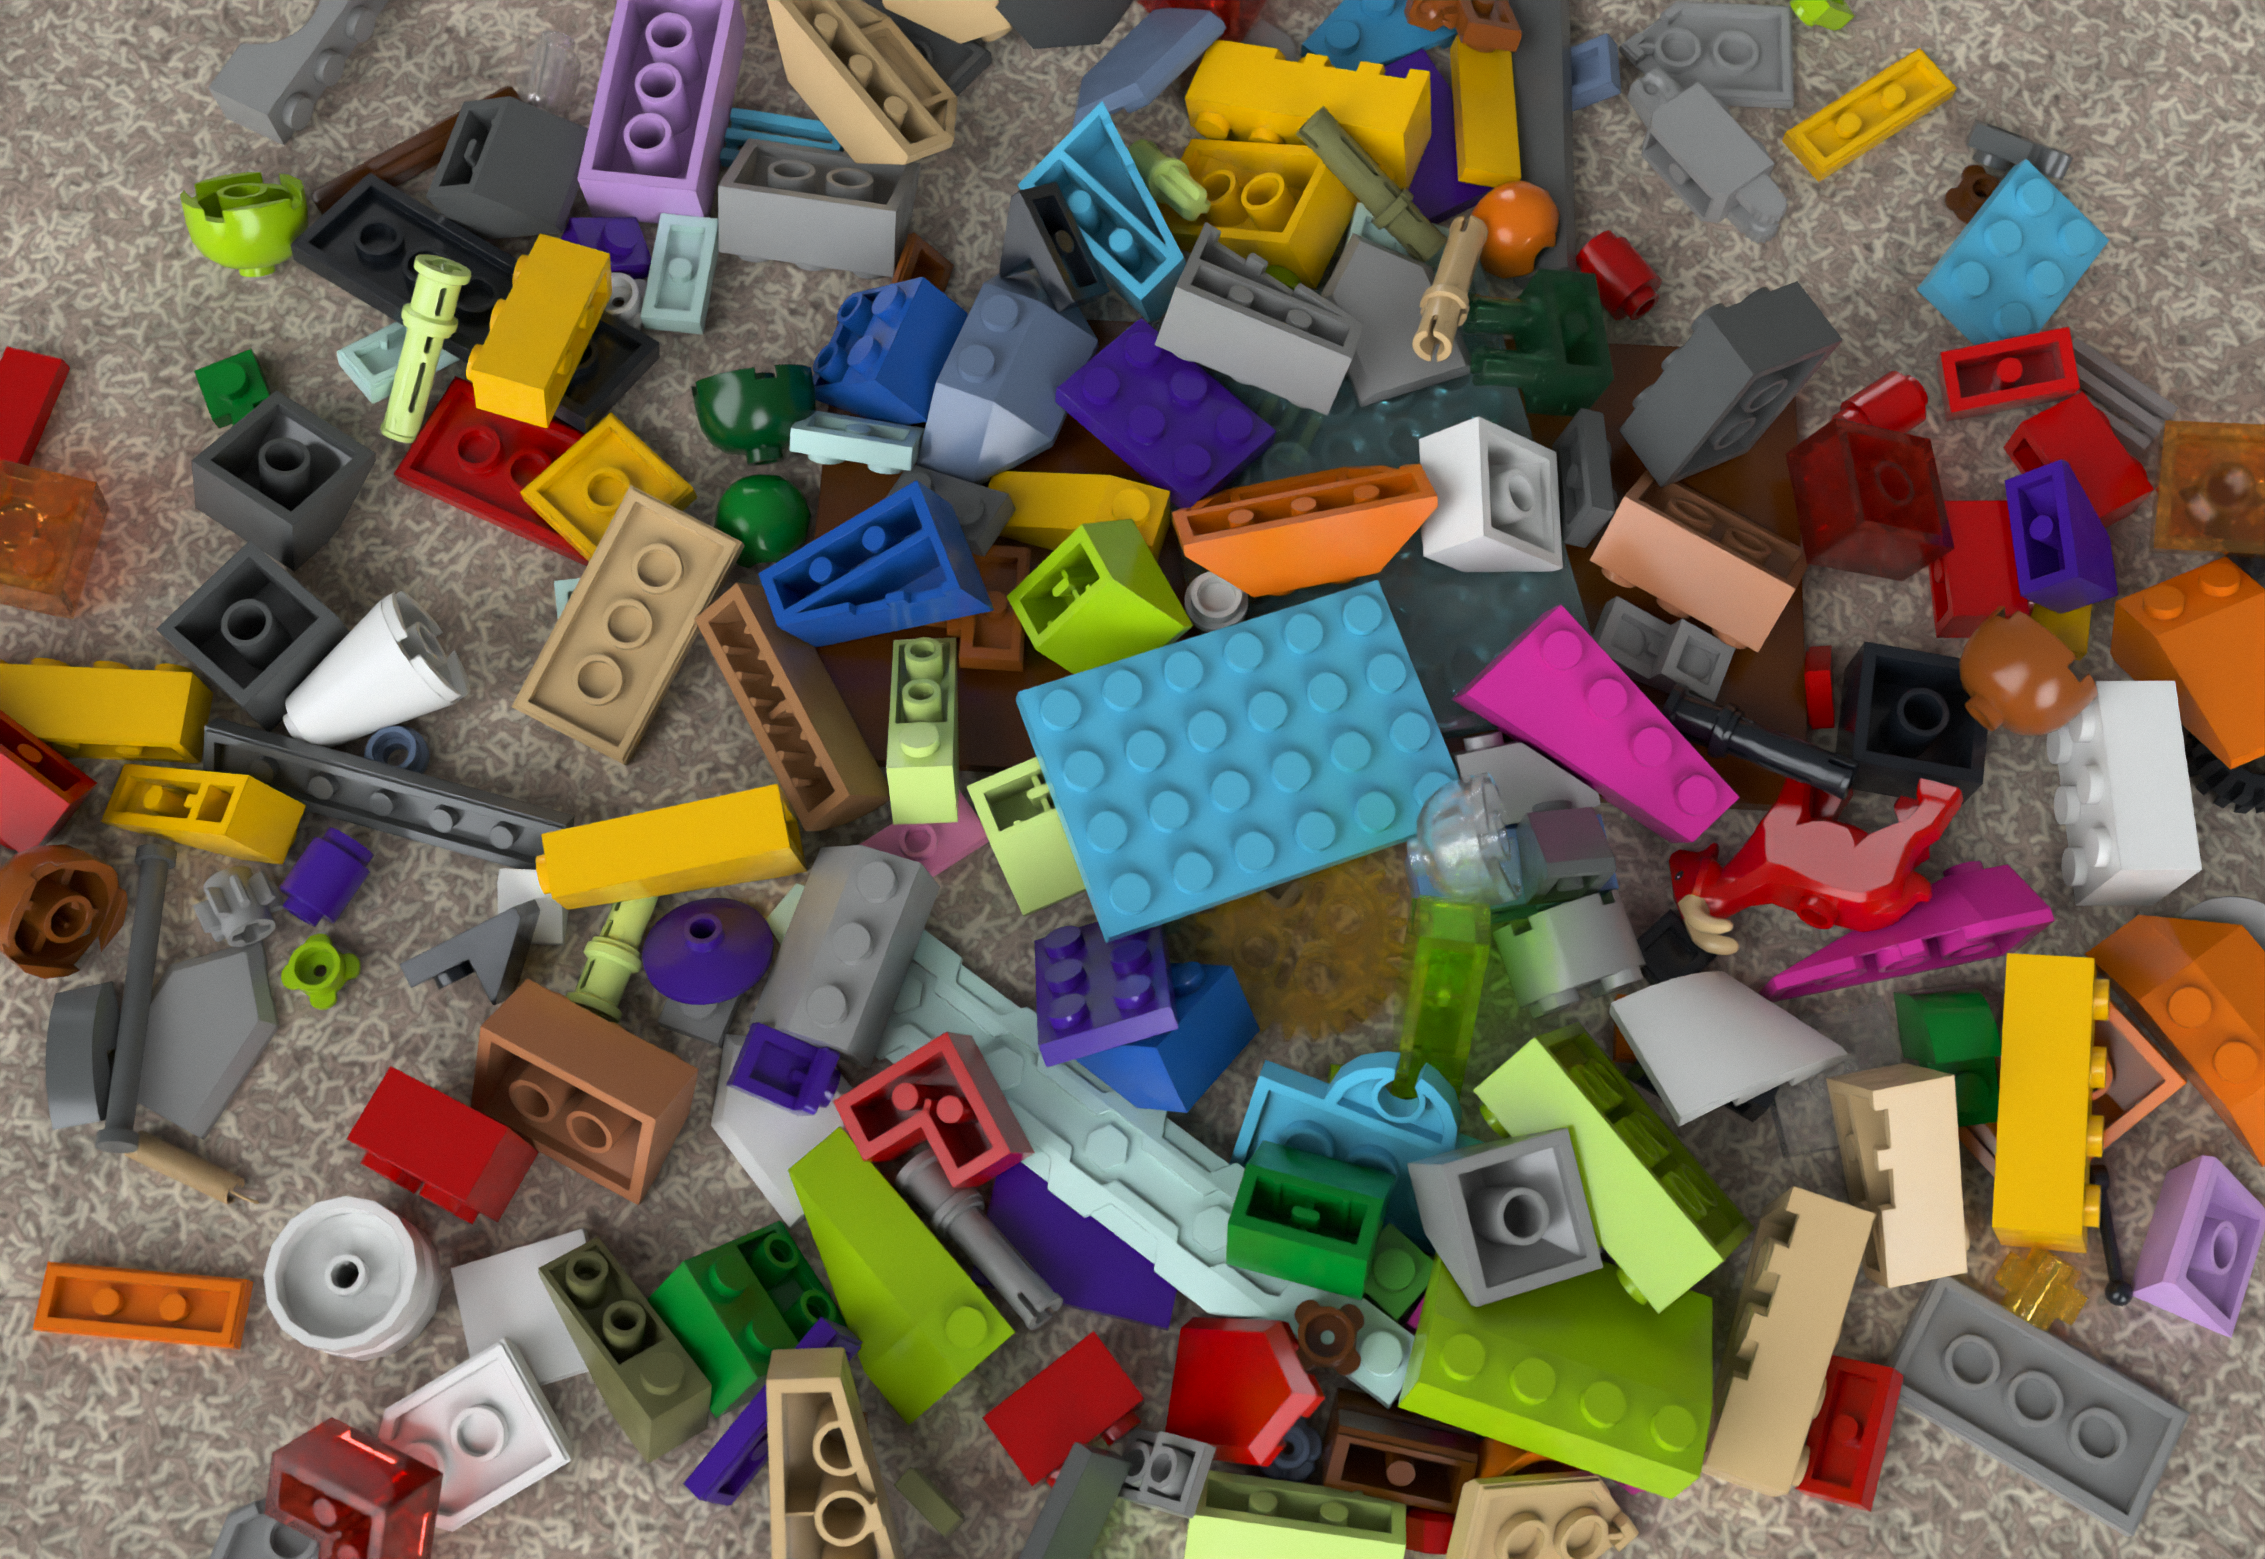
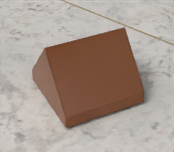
(922, 260)

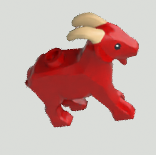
(1815, 865)

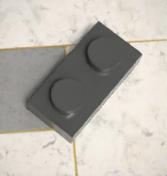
(1584, 478)
(978, 508)

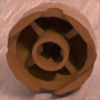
(2021, 676)
(50, 902)

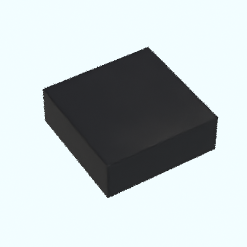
(1670, 951)

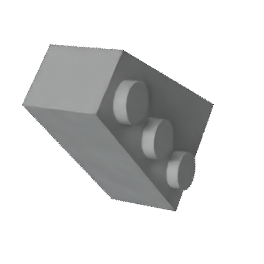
(1258, 328)

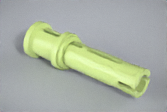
(428, 323)
(613, 958)

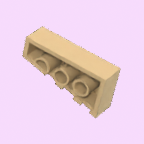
(1783, 1339)

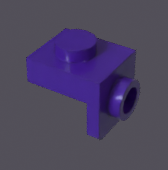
(615, 236)
(785, 1071)

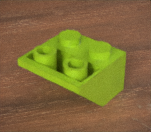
(1099, 599)

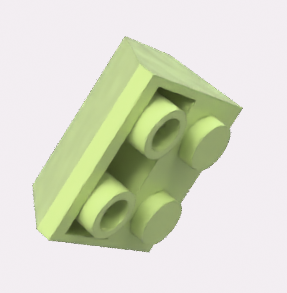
(1027, 836)

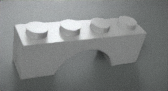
(278, 82)

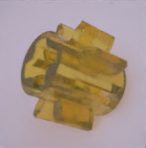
(2040, 1288)

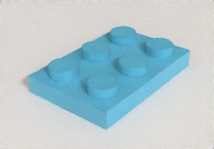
(2013, 260)

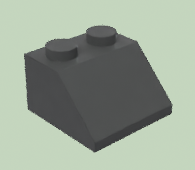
(281, 479)

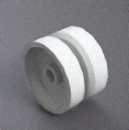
(312, 1273)

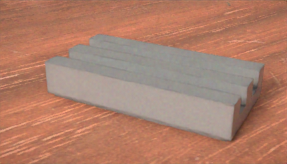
(2124, 395)

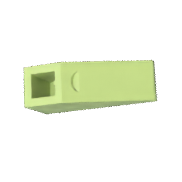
(923, 732)

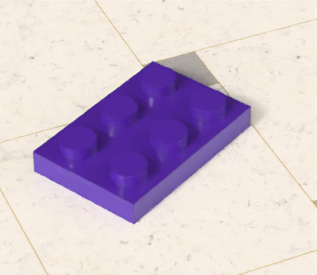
(1164, 416)
(1101, 992)

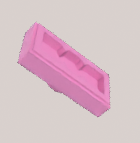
(933, 844)

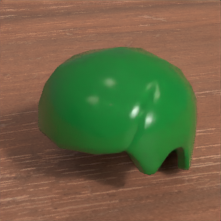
(765, 516)

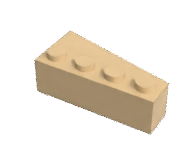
(823, 1463)

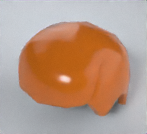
(1519, 225)

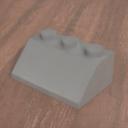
(815, 209)
(848, 950)

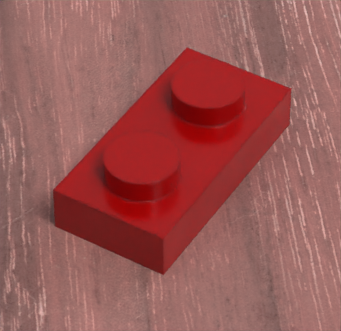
(1851, 1432)

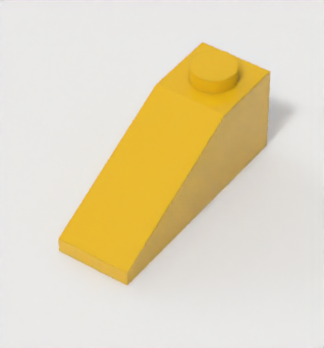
(1058, 503)
(206, 811)

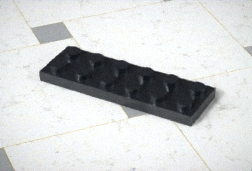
(370, 251)

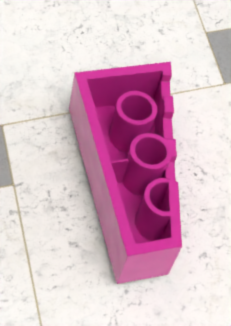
(1593, 722)

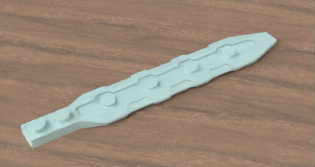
(1114, 1159)

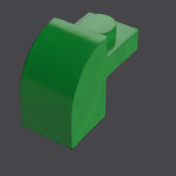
(1954, 1034)

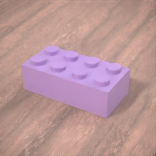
(662, 108)

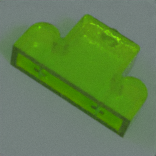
(1439, 989)

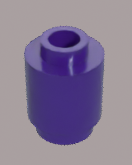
(325, 877)

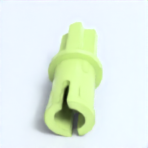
(1169, 180)

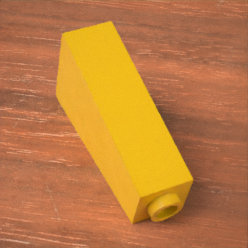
(673, 850)

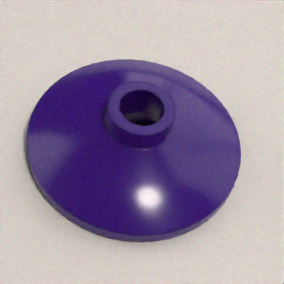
(708, 951)

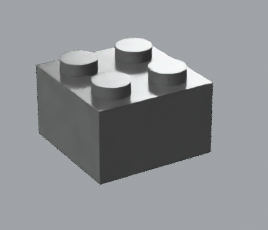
(254, 633)

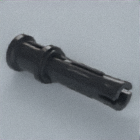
(1729, 732)

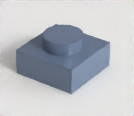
(1594, 71)

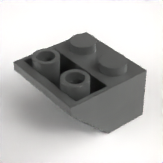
(509, 169)

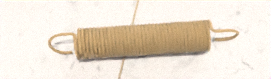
(187, 1168)

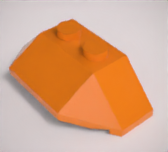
(1306, 527)
(2204, 1004)

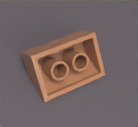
(1701, 560)
(582, 1089)

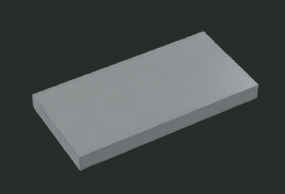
(2035, 1403)

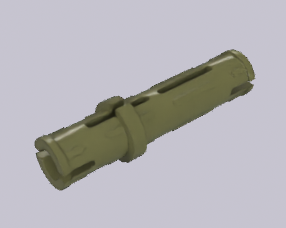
(1375, 190)

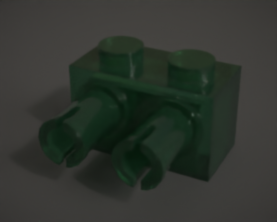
(1558, 339)

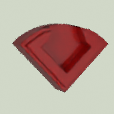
(1820, 687)

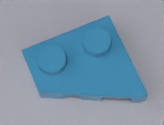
(1372, 33)

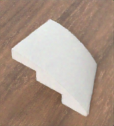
(1717, 1042)

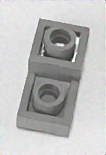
(1166, 1471)

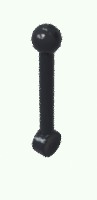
(2117, 1290)

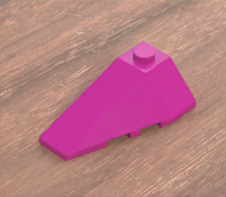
(1968, 920)

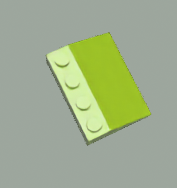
(1641, 1184)
(1571, 1375)

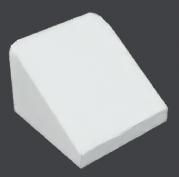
(521, 886)

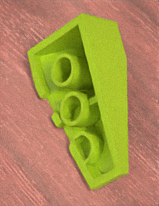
(893, 1280)

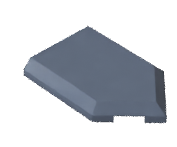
(1147, 60)

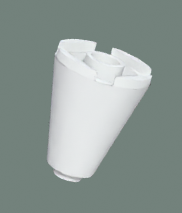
(377, 677)

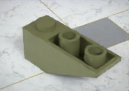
(628, 1350)

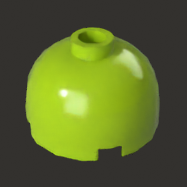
(246, 221)

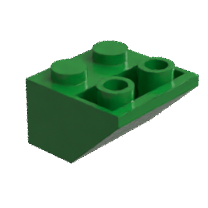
(1308, 1219)
(739, 1307)

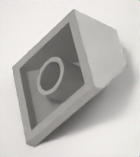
(1507, 1214)

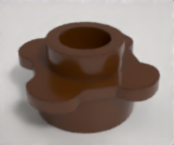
(1963, 199)
(1344, 1325)

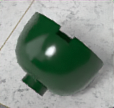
(754, 411)

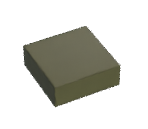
(930, 1501)

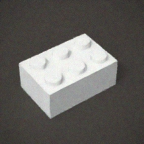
(2125, 796)

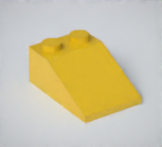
(1267, 203)

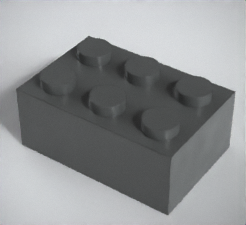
(1728, 382)

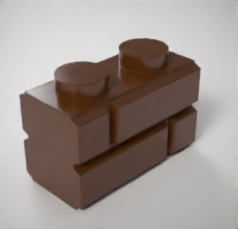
(1396, 1453)

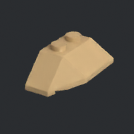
(864, 80)

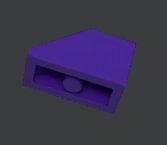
(2058, 540)

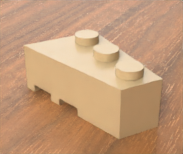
(1905, 1166)

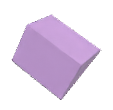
(2200, 1245)

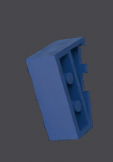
(878, 573)

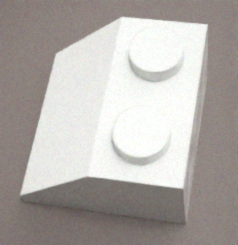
(1493, 500)

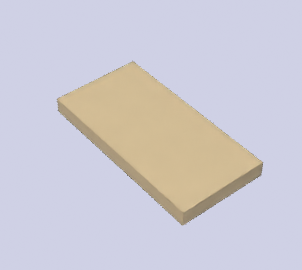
(628, 625)

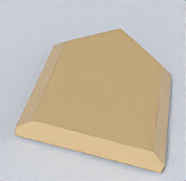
(1538, 1518)

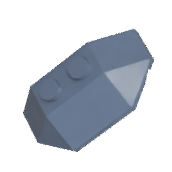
(1002, 379)

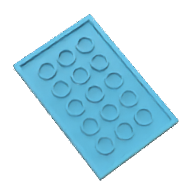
(1238, 758)

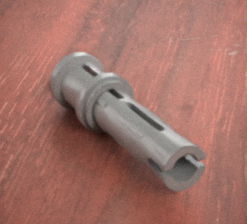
(960, 1217)

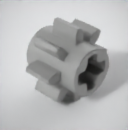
(239, 906)

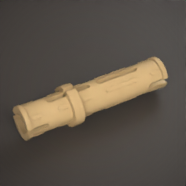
(1447, 300)

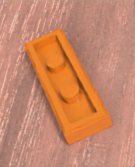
(143, 1305)

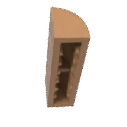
(793, 711)

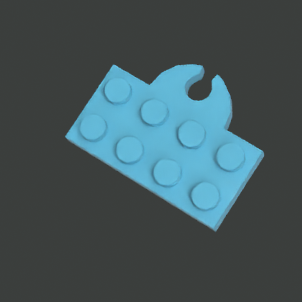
(1358, 1124)

